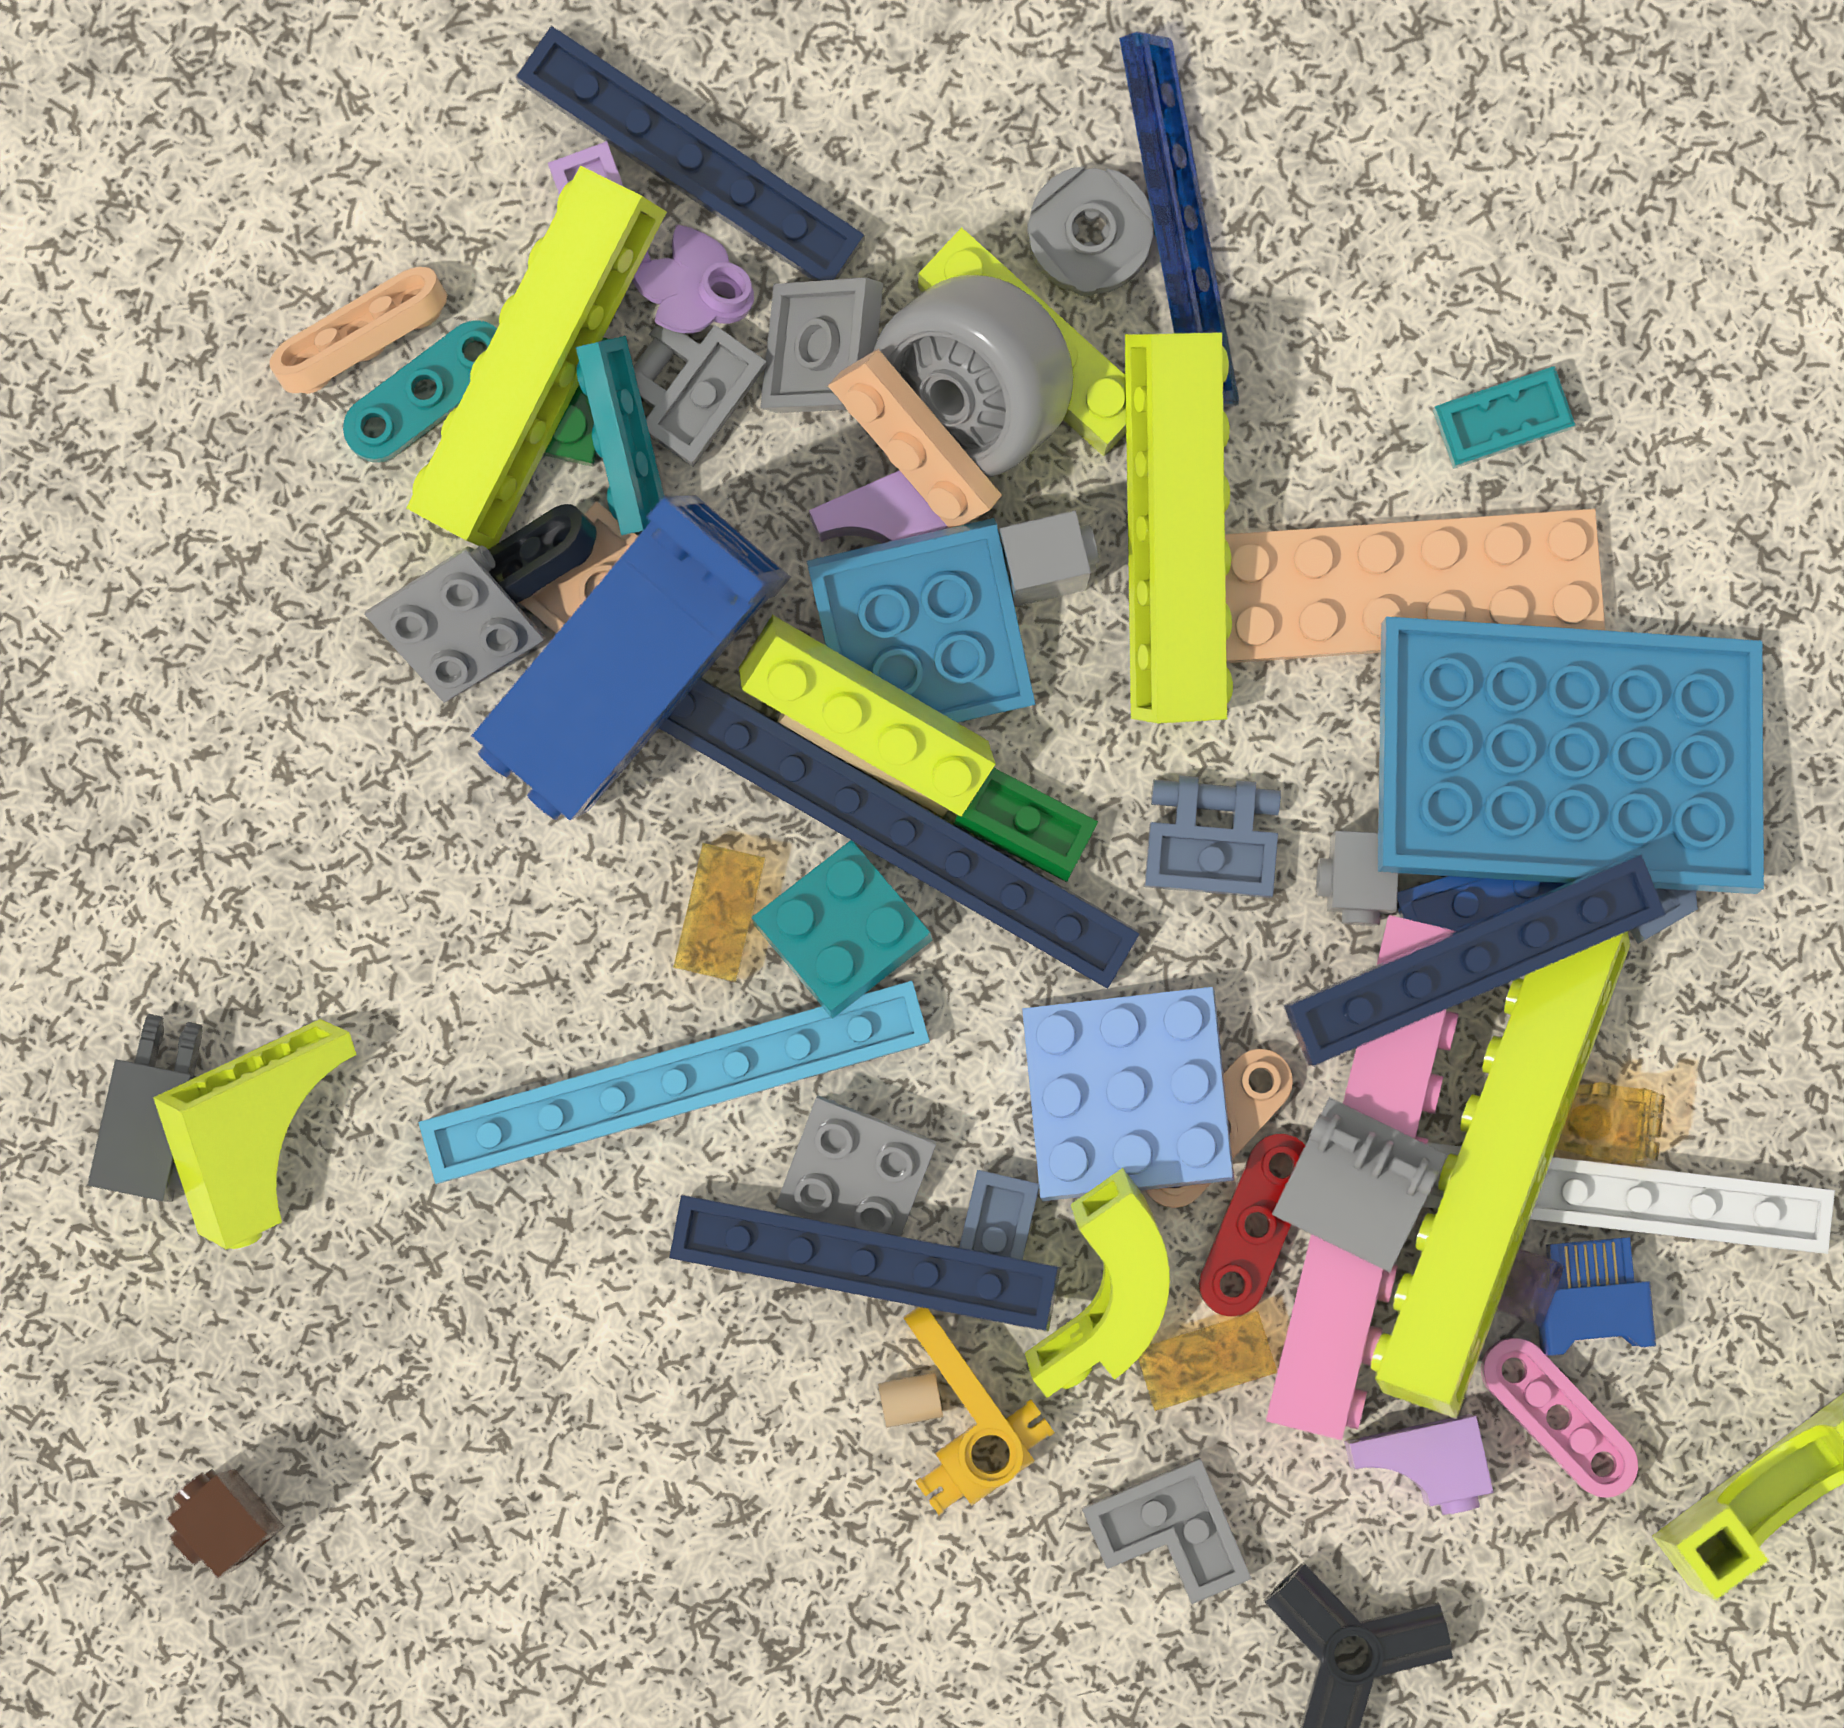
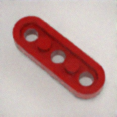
(1237, 1250)

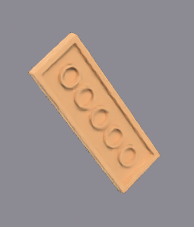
(1335, 585)

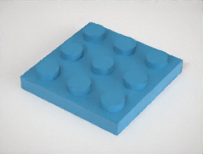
(929, 618)

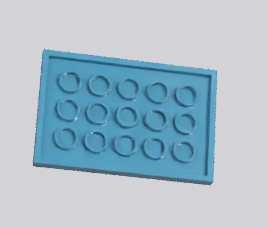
(1570, 754)

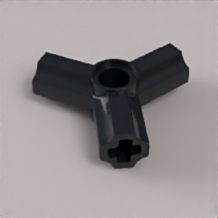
(1322, 1621)

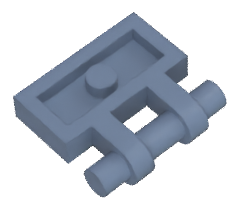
(1211, 857)

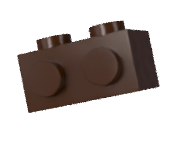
(221, 1521)

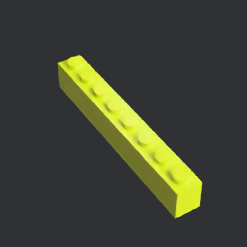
(1495, 1178)

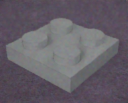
(813, 337)

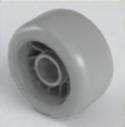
(983, 366)

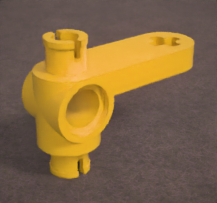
(958, 1472)

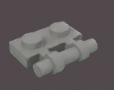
(703, 392)

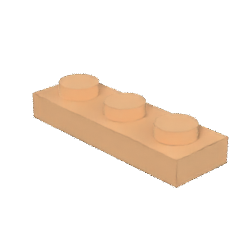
(914, 440)

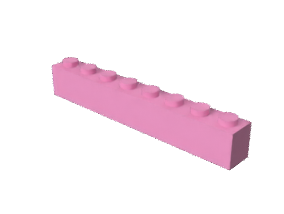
(1336, 1289)

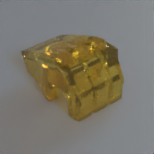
(1614, 1124)

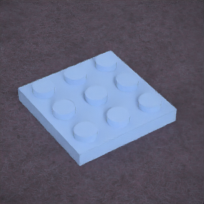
(1128, 1090)

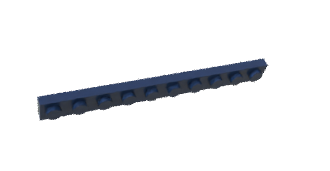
(902, 832)

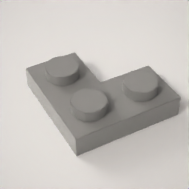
(1176, 1512)

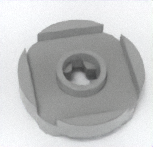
(1090, 194)

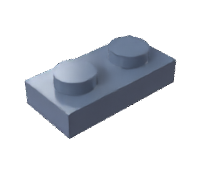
(999, 1215)

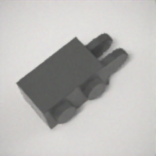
(131, 1141)

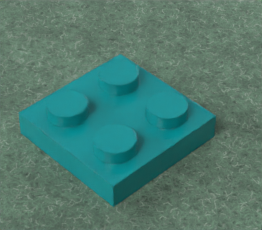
(842, 929)

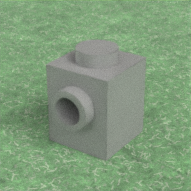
(1353, 879)

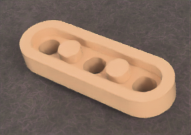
(358, 330)
(1245, 1110)

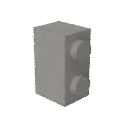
(1048, 557)

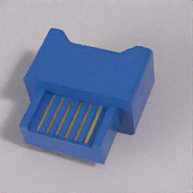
(1597, 1297)

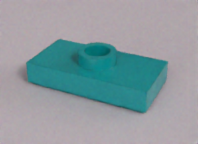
(1503, 417)

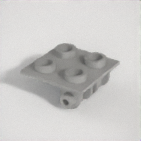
(455, 623)
(855, 1170)
(1359, 1184)

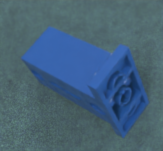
(628, 656)

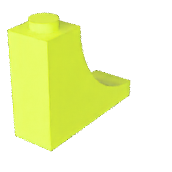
(232, 1127)

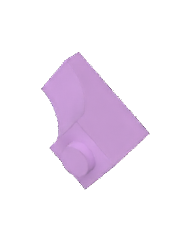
(880, 511)
(1438, 1456)

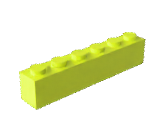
(532, 361)
(1177, 527)

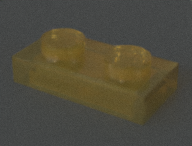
(719, 913)
(1206, 1360)

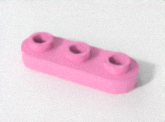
(1586, 1429)

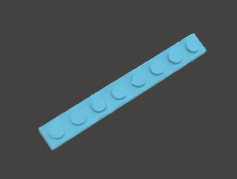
(672, 1083)

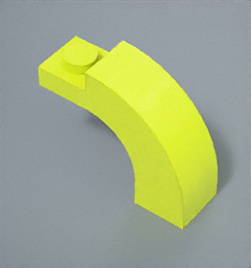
(1130, 1297)

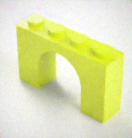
(1722, 1533)

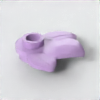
(690, 284)

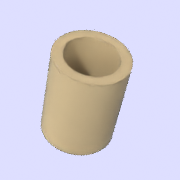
(910, 1400)

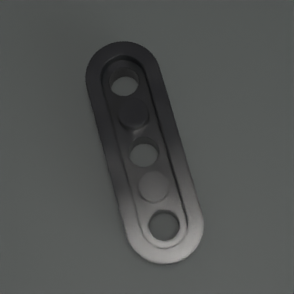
(543, 551)

